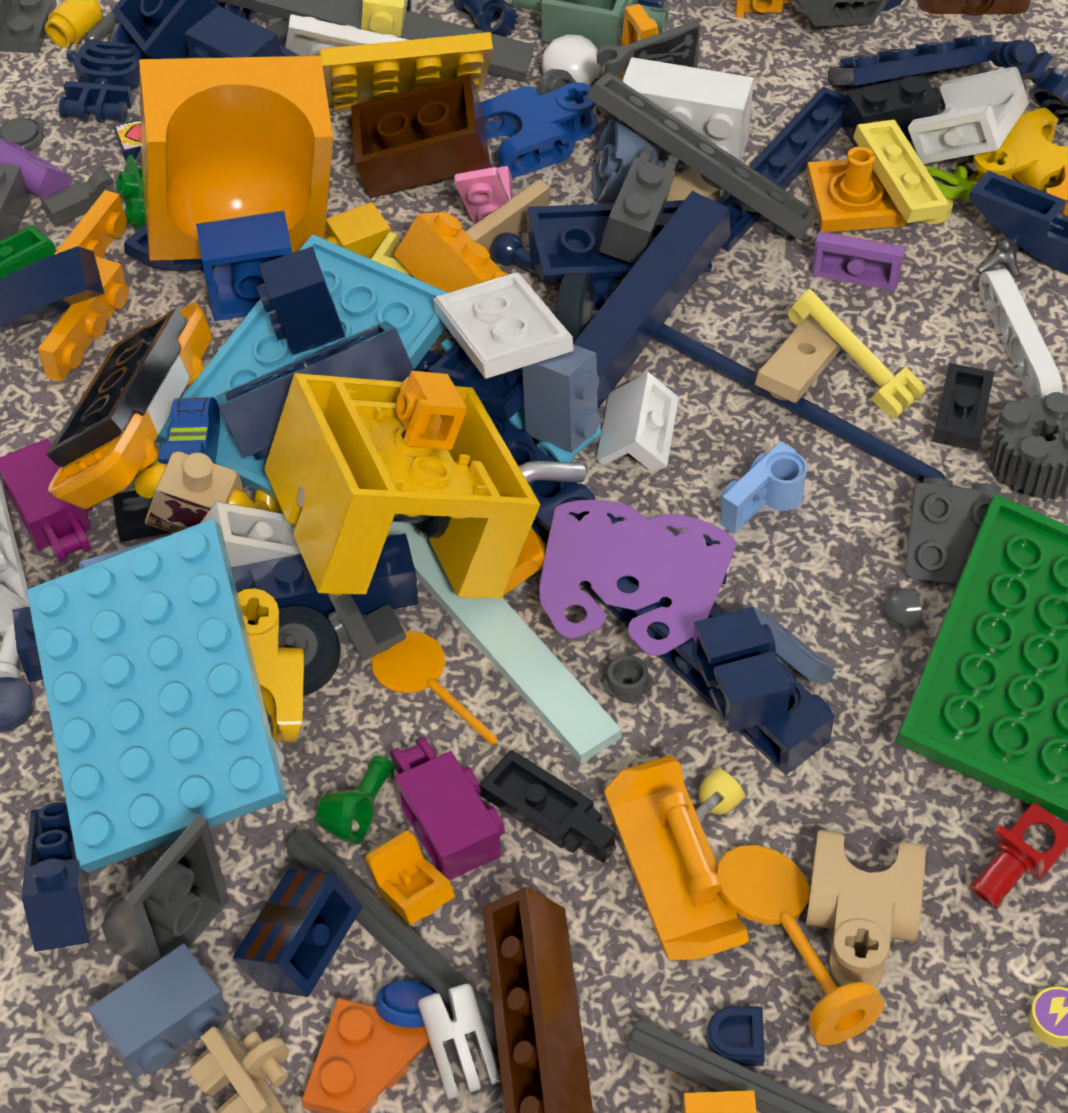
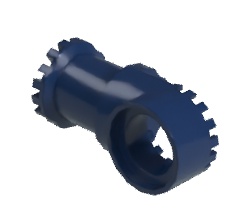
(488, 11)

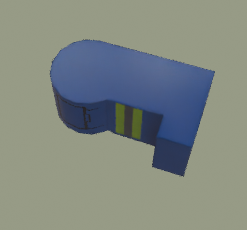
(193, 428)

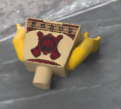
(190, 488)

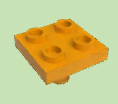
(851, 194)

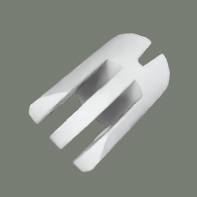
(466, 1020)

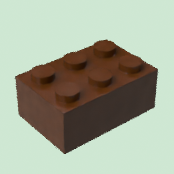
(419, 136)

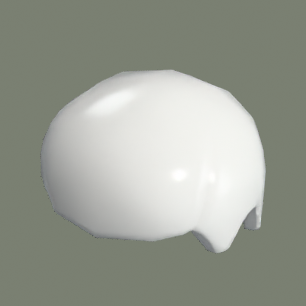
(573, 55)

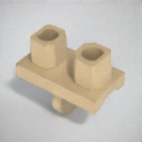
(229, 1062)

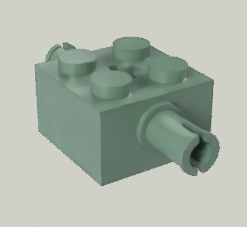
(593, 19)

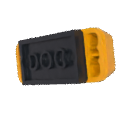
(127, 406)

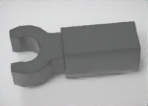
(76, 198)

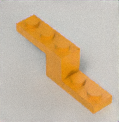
(87, 319)

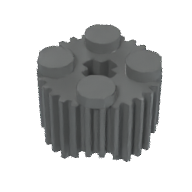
(1033, 446)

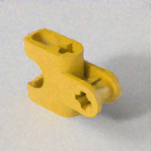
(1027, 153)
(278, 668)

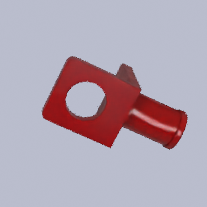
(1017, 857)

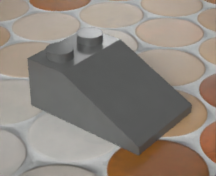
(170, 902)

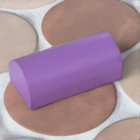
(39, 175)
(857, 260)

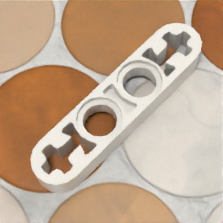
(1019, 333)

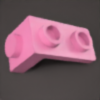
(484, 190)

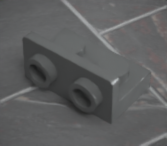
(24, 24)

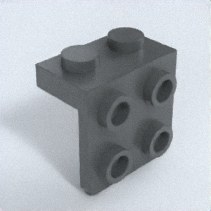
(945, 527)

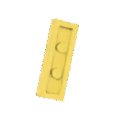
(902, 171)

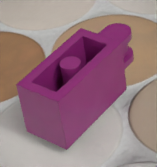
(47, 519)
(446, 809)

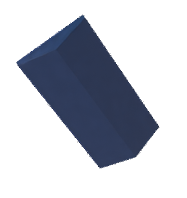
(570, 238)

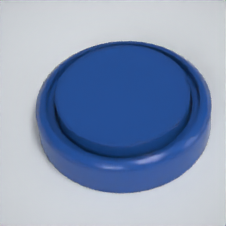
(399, 1002)

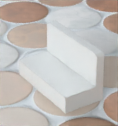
(639, 422)

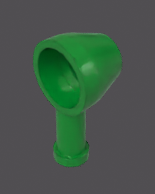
(339, 809)

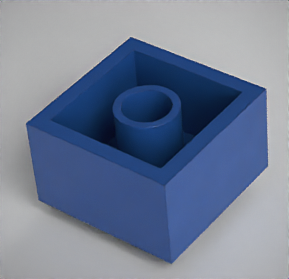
(232, 258)

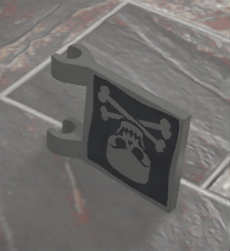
(673, 46)

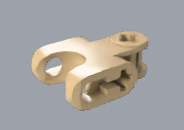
(864, 907)

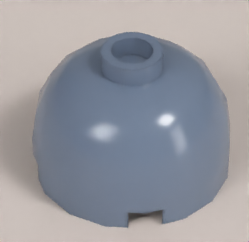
(619, 149)

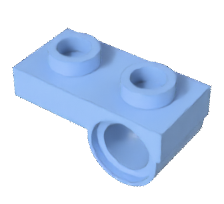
(772, 481)

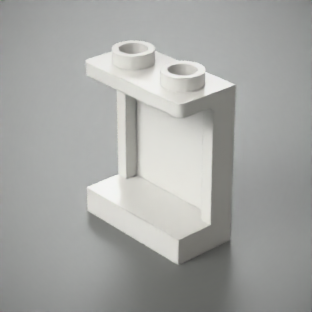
(975, 118)

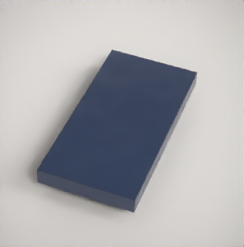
(913, 61)

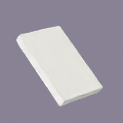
(503, 325)

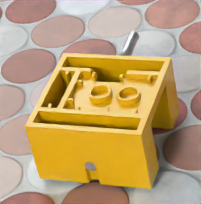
(349, 476)

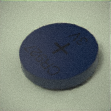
(15, 703)

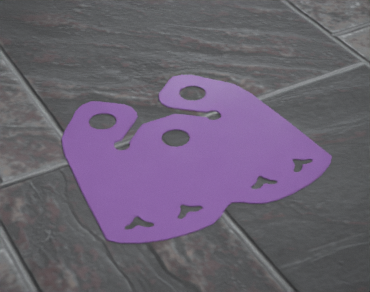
(639, 548)

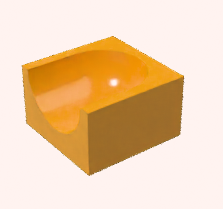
(232, 145)

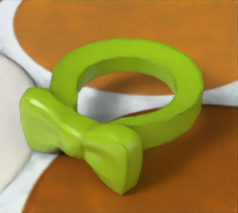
(960, 184)

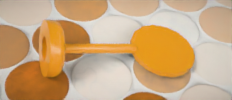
(775, 891)

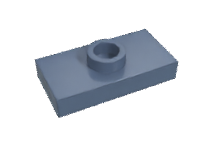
(796, 653)

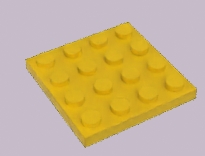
(388, 68)

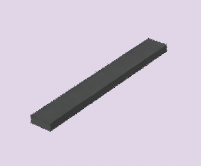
(508, 59)

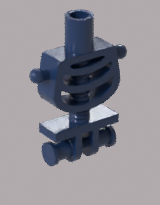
(104, 78)
(1049, 85)

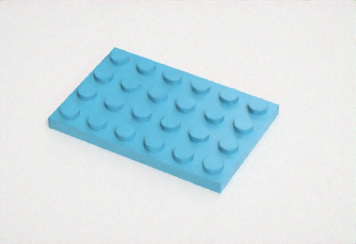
(363, 297)
(153, 696)

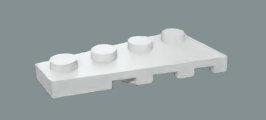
(310, 35)

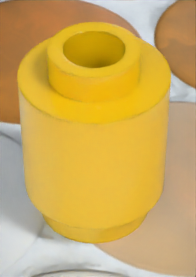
(72, 20)

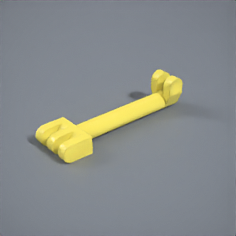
(895, 390)

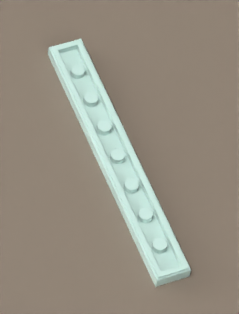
(518, 656)

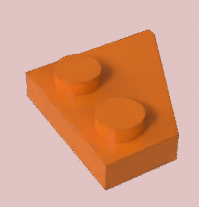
(359, 1059)

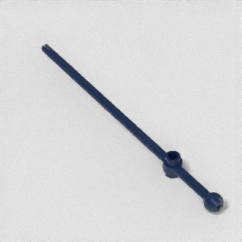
(509, 250)

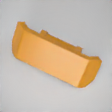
(672, 861)

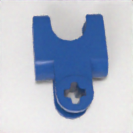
(539, 125)

